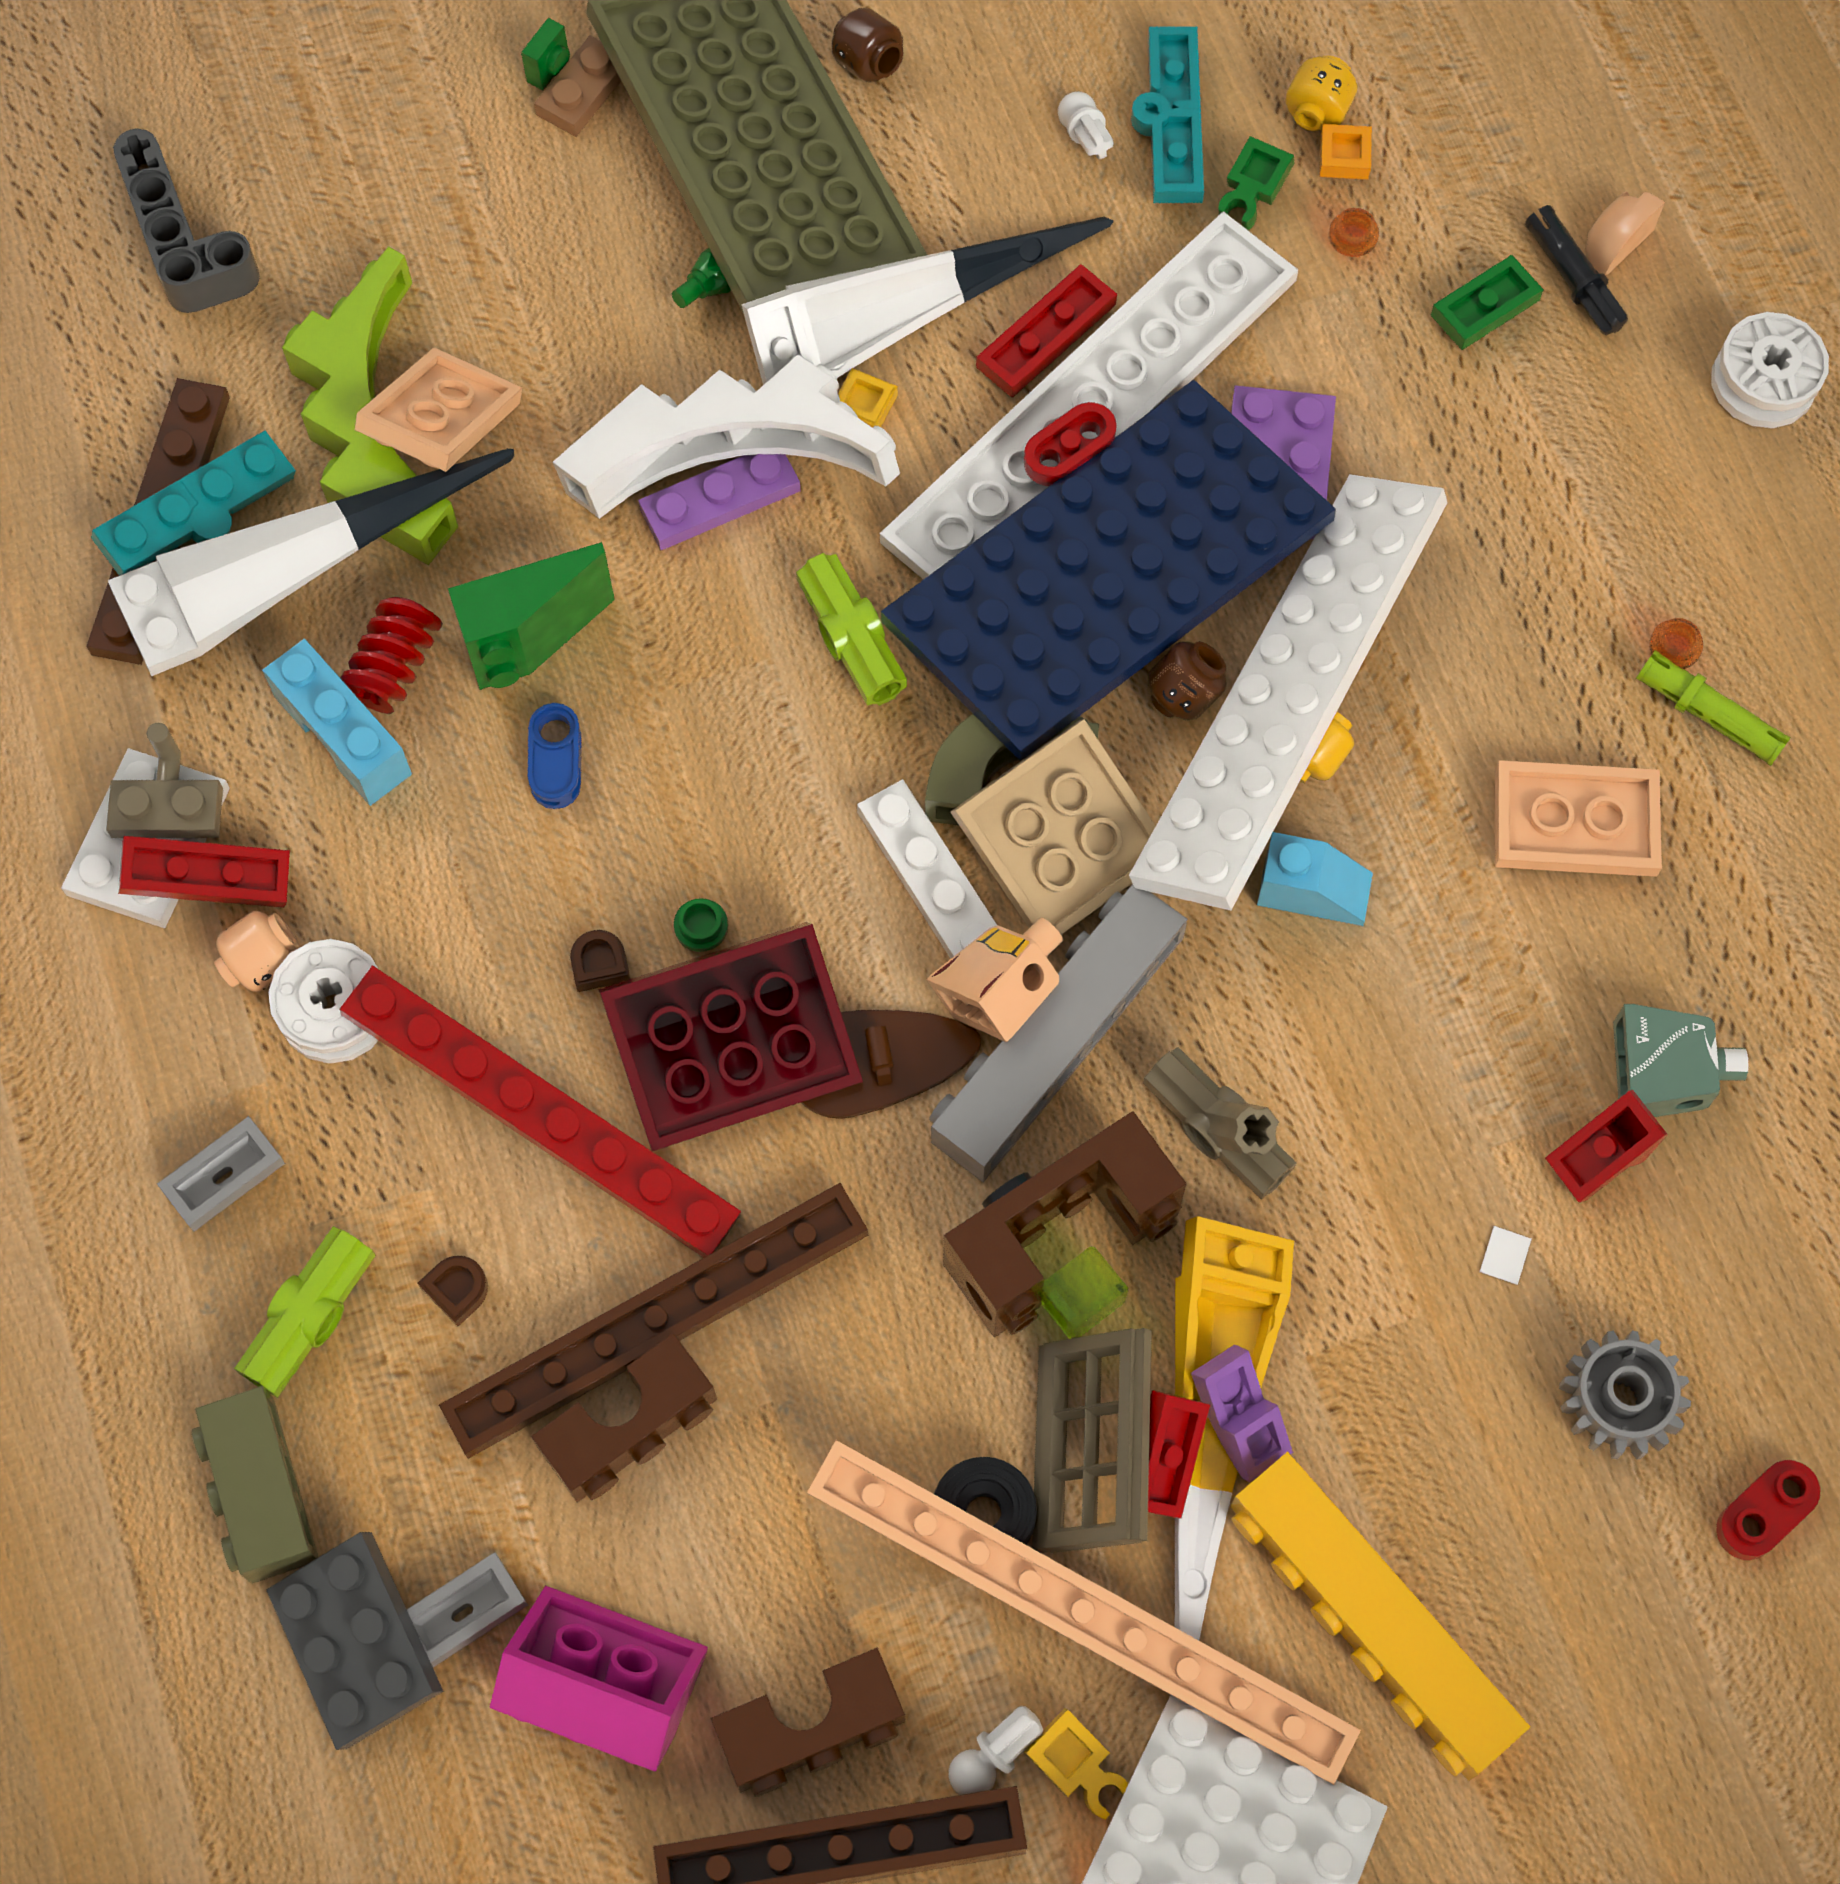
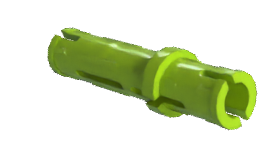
(1706, 703)

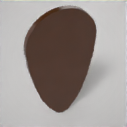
(897, 1059)

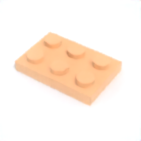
(438, 409)
(1577, 818)

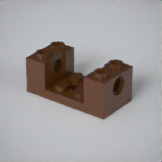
(1117, 1164)

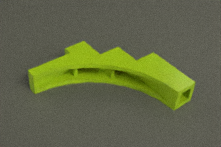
(341, 363)

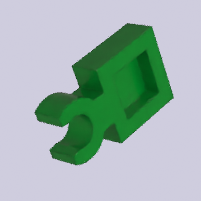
(1255, 177)

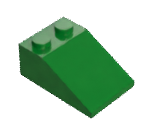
(530, 612)

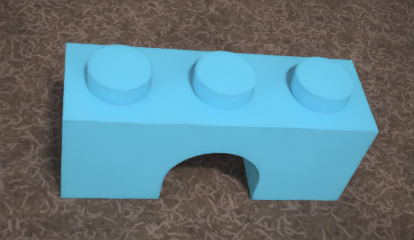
(341, 722)

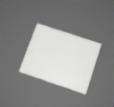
(1505, 1255)

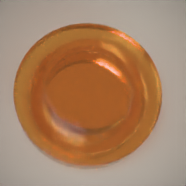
(1354, 232)
(1677, 641)

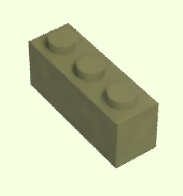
(254, 1486)

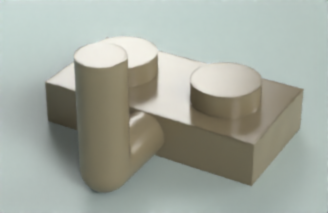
(167, 804)

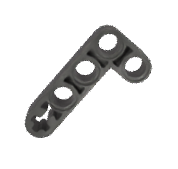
(199, 261)

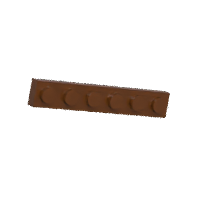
(180, 448)

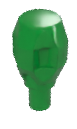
(703, 281)

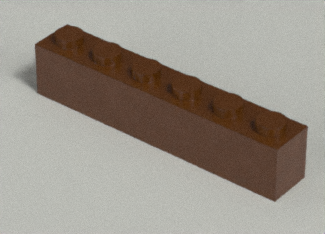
(855, 1844)

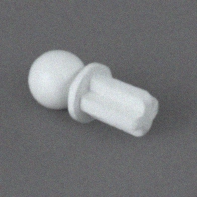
(1085, 123)
(976, 1770)

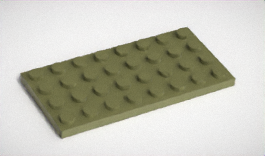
(755, 140)

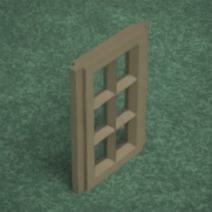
(1132, 1443)

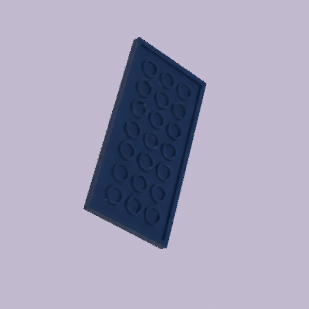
(1107, 568)

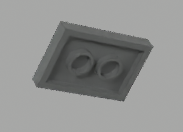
(354, 1640)

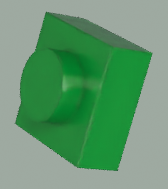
(545, 54)

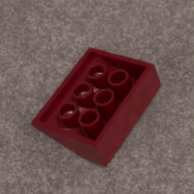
(730, 1035)

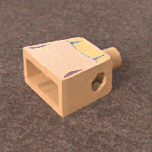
(999, 978)

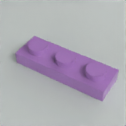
(717, 497)

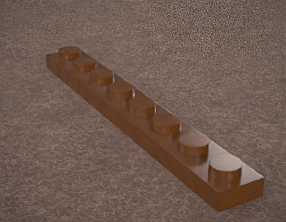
(675, 1305)

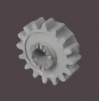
(1646, 1373)

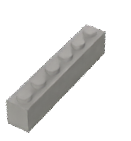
(1026, 1072)

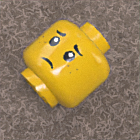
(1321, 92)

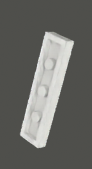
(925, 867)

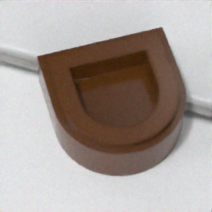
(598, 960)
(456, 1287)

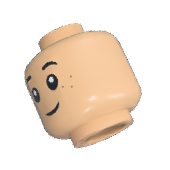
(254, 950)

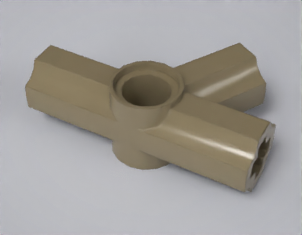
(1222, 1122)

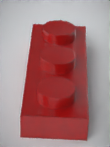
(1046, 330)
(204, 871)

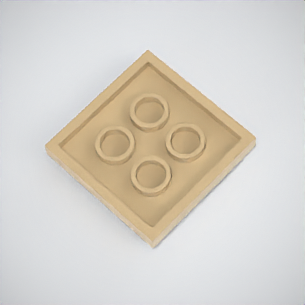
(1058, 829)

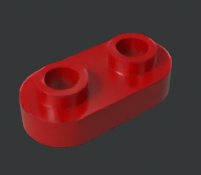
(1066, 445)
(1770, 1508)

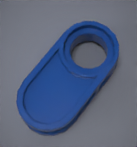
(554, 766)

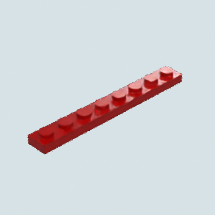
(540, 1112)

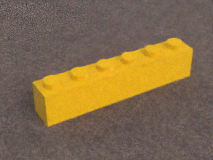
(1378, 1617)

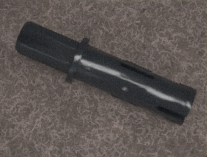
(1586, 283)

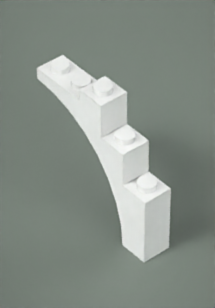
(722, 419)

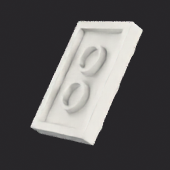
(97, 865)

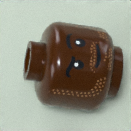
(1187, 680)

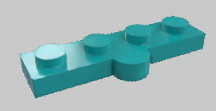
(1173, 115)
(195, 505)

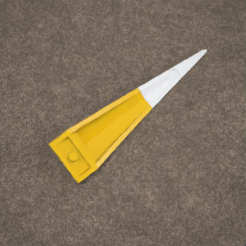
(1227, 1295)

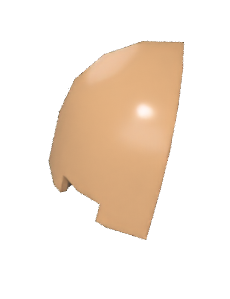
(1622, 229)

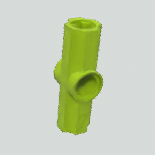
(851, 629)
(305, 1311)

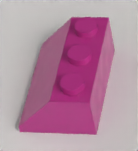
(598, 1677)

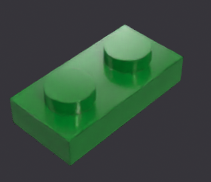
(1486, 302)

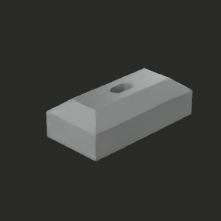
(194, 1187)
(483, 1587)

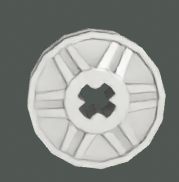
(1769, 370)
(300, 1000)

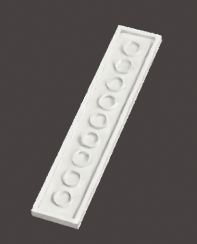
(1127, 365)
(1288, 693)

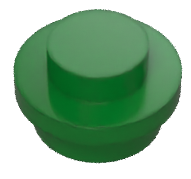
(700, 925)

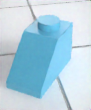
(1314, 880)

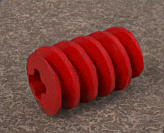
(387, 650)

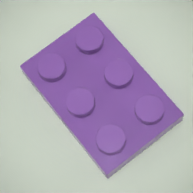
(1293, 427)

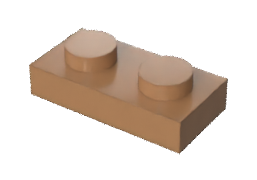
(579, 88)

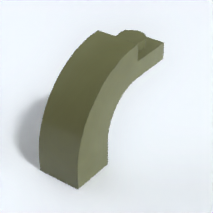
(966, 765)

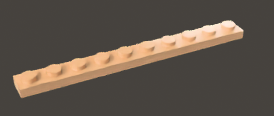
(1084, 1612)

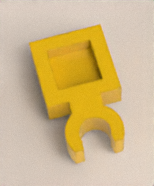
(1071, 1758)

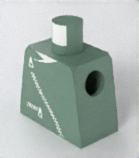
(1672, 1059)

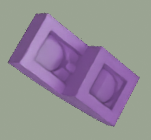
(1241, 1417)

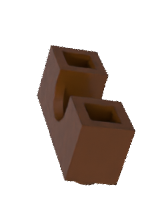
(591, 1454)
(765, 1750)

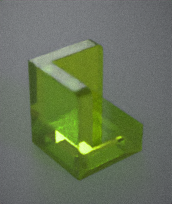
(1083, 1293)

